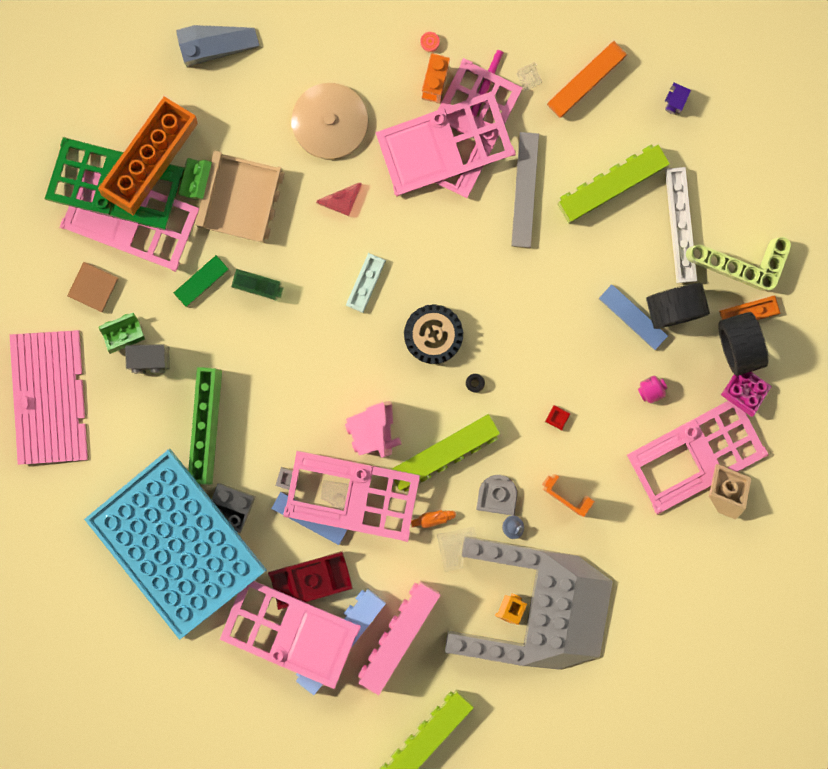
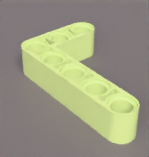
(741, 267)

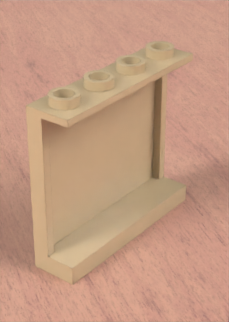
(239, 197)

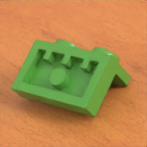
(194, 178)

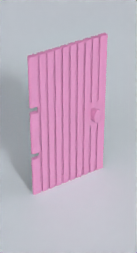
(48, 397)

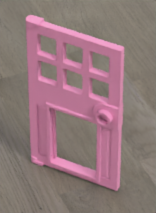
(459, 120)
(701, 452)
(355, 506)

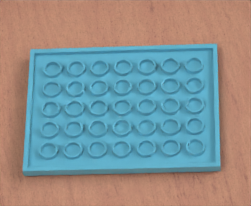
(175, 544)

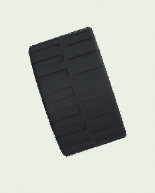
(678, 305)
(743, 343)

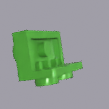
(122, 332)

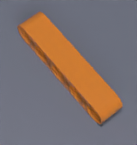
(587, 79)

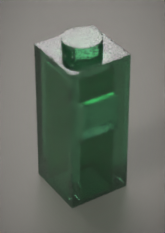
(257, 285)

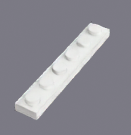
(680, 223)

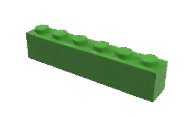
(205, 424)

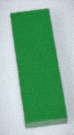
(201, 281)

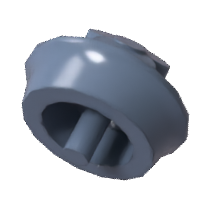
(513, 527)

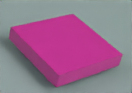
(746, 392)

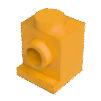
(516, 612)

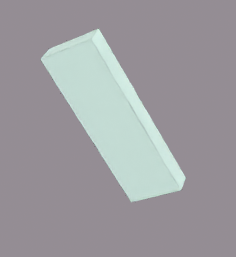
(365, 283)

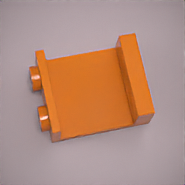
(435, 78)
(581, 509)

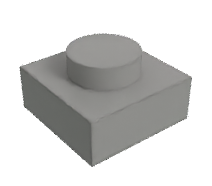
(284, 478)

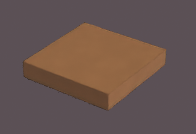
(93, 287)

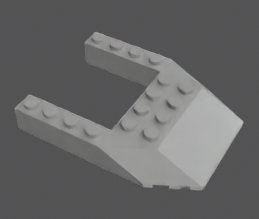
(564, 611)

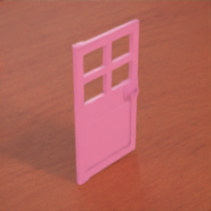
(426, 150)
(121, 233)
(306, 641)

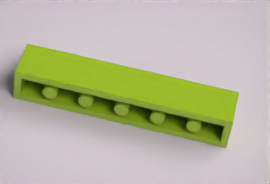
(614, 183)
(448, 450)
(431, 733)

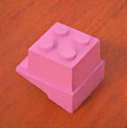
(372, 430)

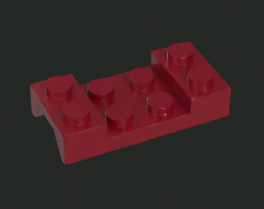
(312, 578)

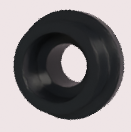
(472, 377)

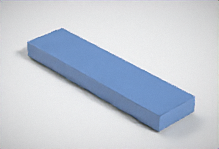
(632, 317)
(329, 532)

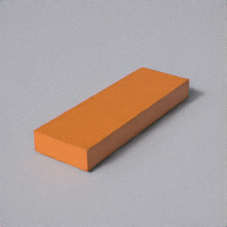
(760, 308)

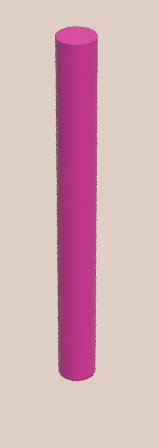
(486, 83)

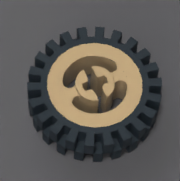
(451, 326)

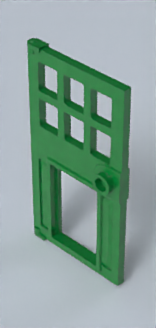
(101, 205)

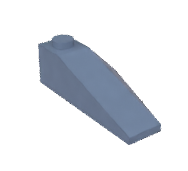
(208, 43)

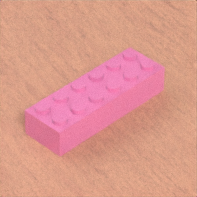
(398, 639)

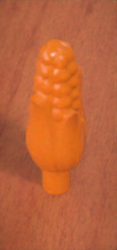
(432, 519)

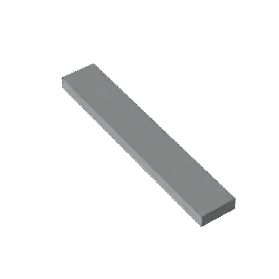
(525, 189)

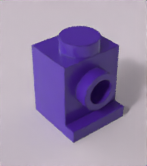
(677, 98)

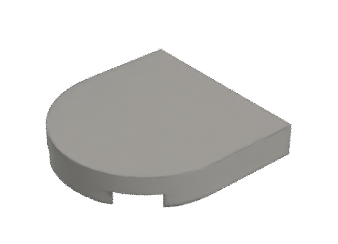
(497, 495)

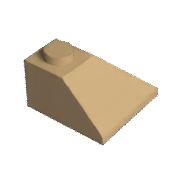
(729, 491)

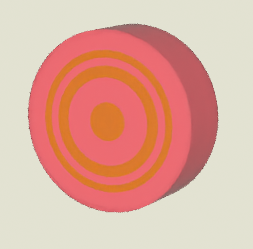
(430, 41)

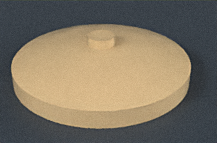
(329, 121)

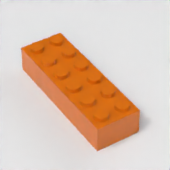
(148, 155)

